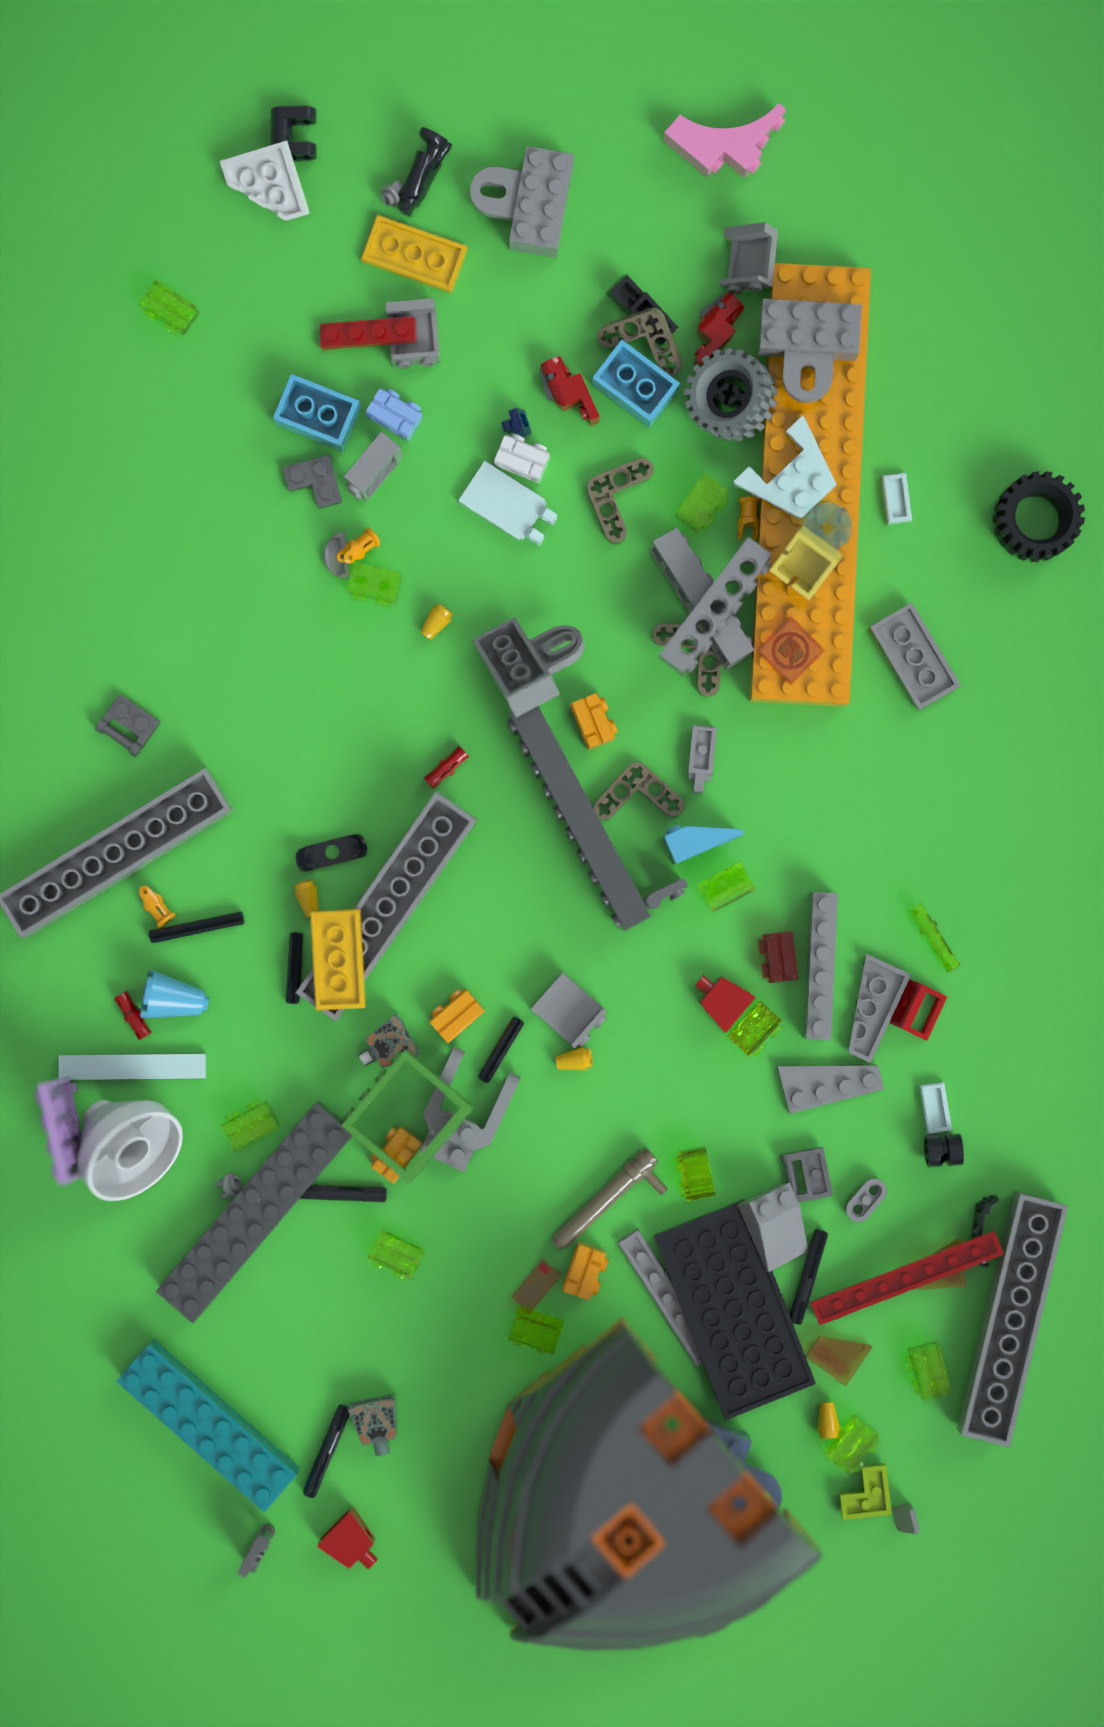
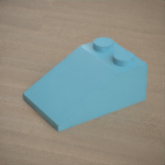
(691, 841)

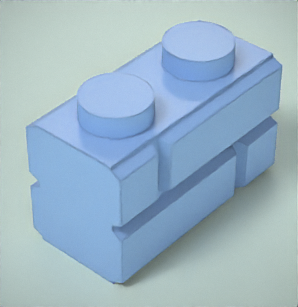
(394, 414)

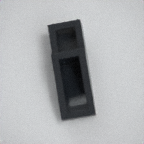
(633, 300)

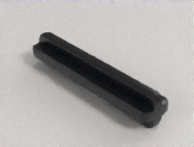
(294, 967)
(501, 1049)

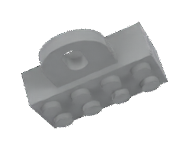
(533, 199)
(809, 337)
(525, 666)

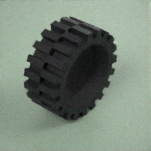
(1059, 496)

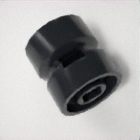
(943, 1150)

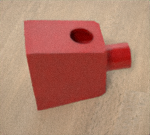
(723, 1001)
(349, 1541)

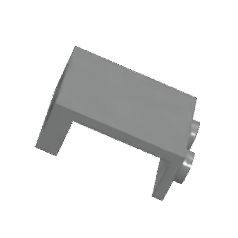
(569, 1010)

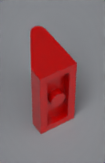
(909, 1006)

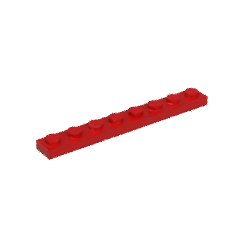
(907, 1277)

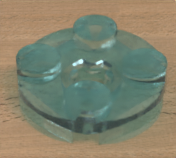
(837, 517)

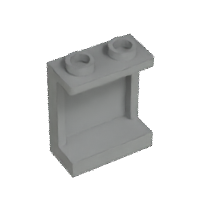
(750, 257)
(427, 347)

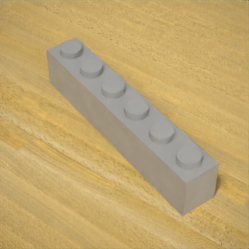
(691, 583)
(820, 966)

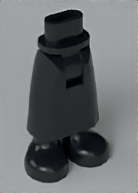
(423, 170)

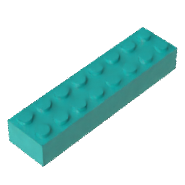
(208, 1425)

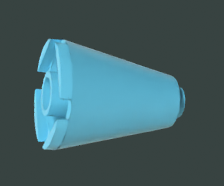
(171, 997)

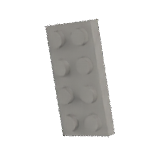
(914, 656)

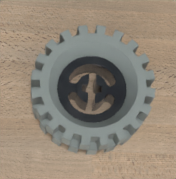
(714, 386)

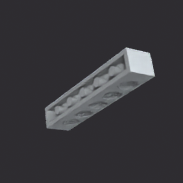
(750, 554)

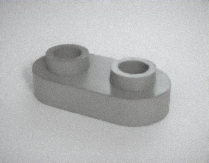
(867, 1201)

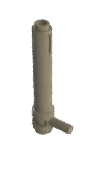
(632, 1172)

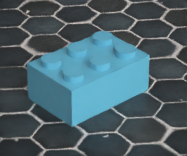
(635, 383)
(317, 412)

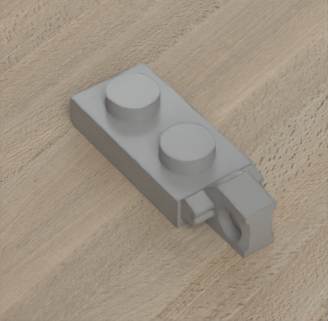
(701, 756)

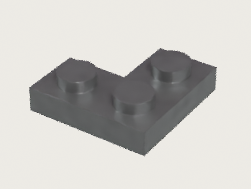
(315, 473)

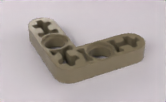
(646, 329)
(606, 496)
(700, 679)
(642, 785)

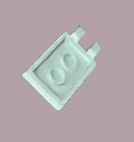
(506, 504)

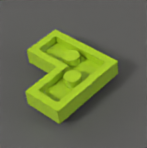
(872, 1500)

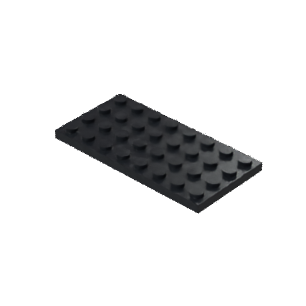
(734, 1311)

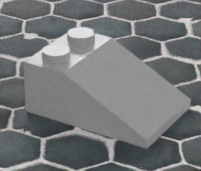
(775, 1225)

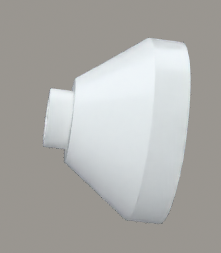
(127, 1147)

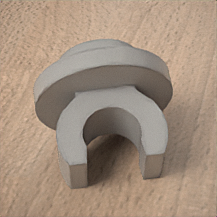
(391, 194)
(231, 1185)

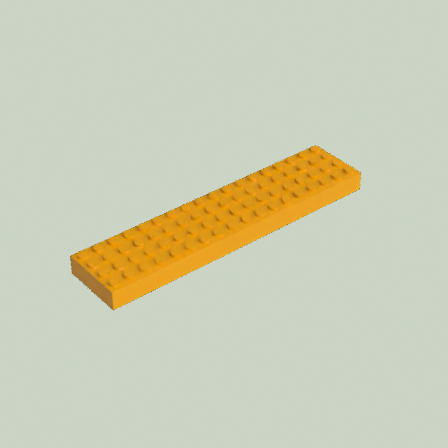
(838, 431)

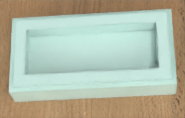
(896, 498)
(935, 1107)

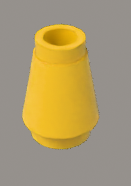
(436, 620)
(307, 896)
(575, 1059)
(828, 1423)

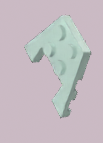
(800, 483)

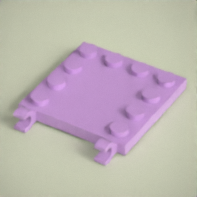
(62, 1127)

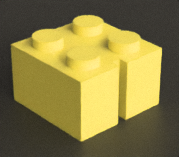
(809, 560)

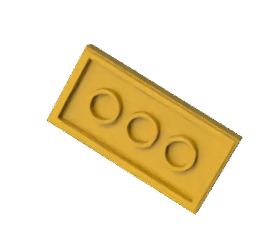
(414, 254)
(337, 959)

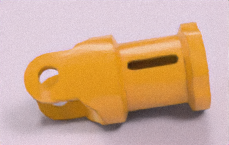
(748, 516)
(357, 548)
(151, 902)

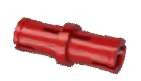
(446, 767)
(132, 1015)

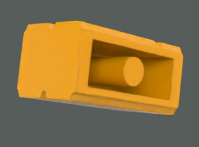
(593, 721)
(456, 1015)
(402, 1147)
(584, 1271)

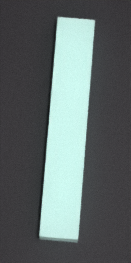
(132, 1066)

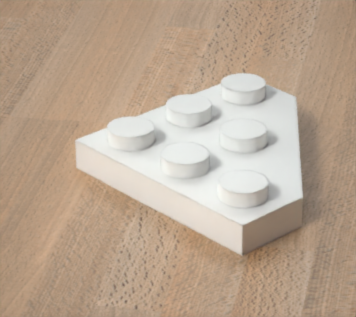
(268, 180)

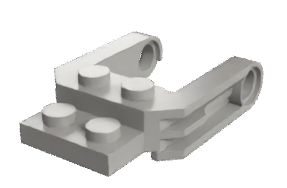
(469, 1135)

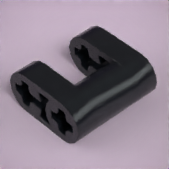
(281, 129)

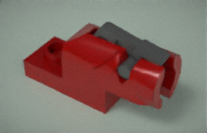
(715, 325)
(567, 390)

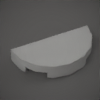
(334, 545)

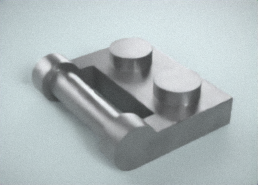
(133, 719)
(673, 891)
(814, 1173)
(256, 1552)

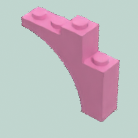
(737, 146)

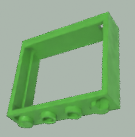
(369, 1096)

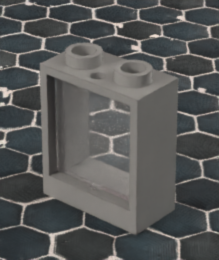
(373, 467)

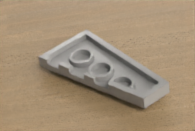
(876, 1002)
(820, 1085)

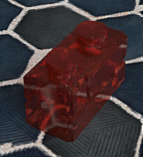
(779, 957)

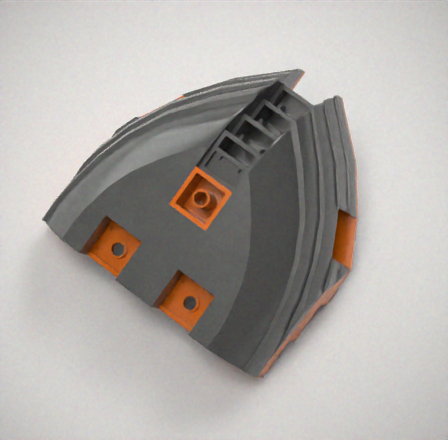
(614, 1525)

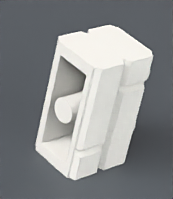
(522, 458)

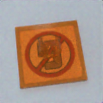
(790, 650)

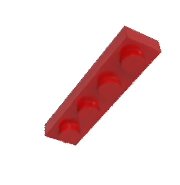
(368, 333)

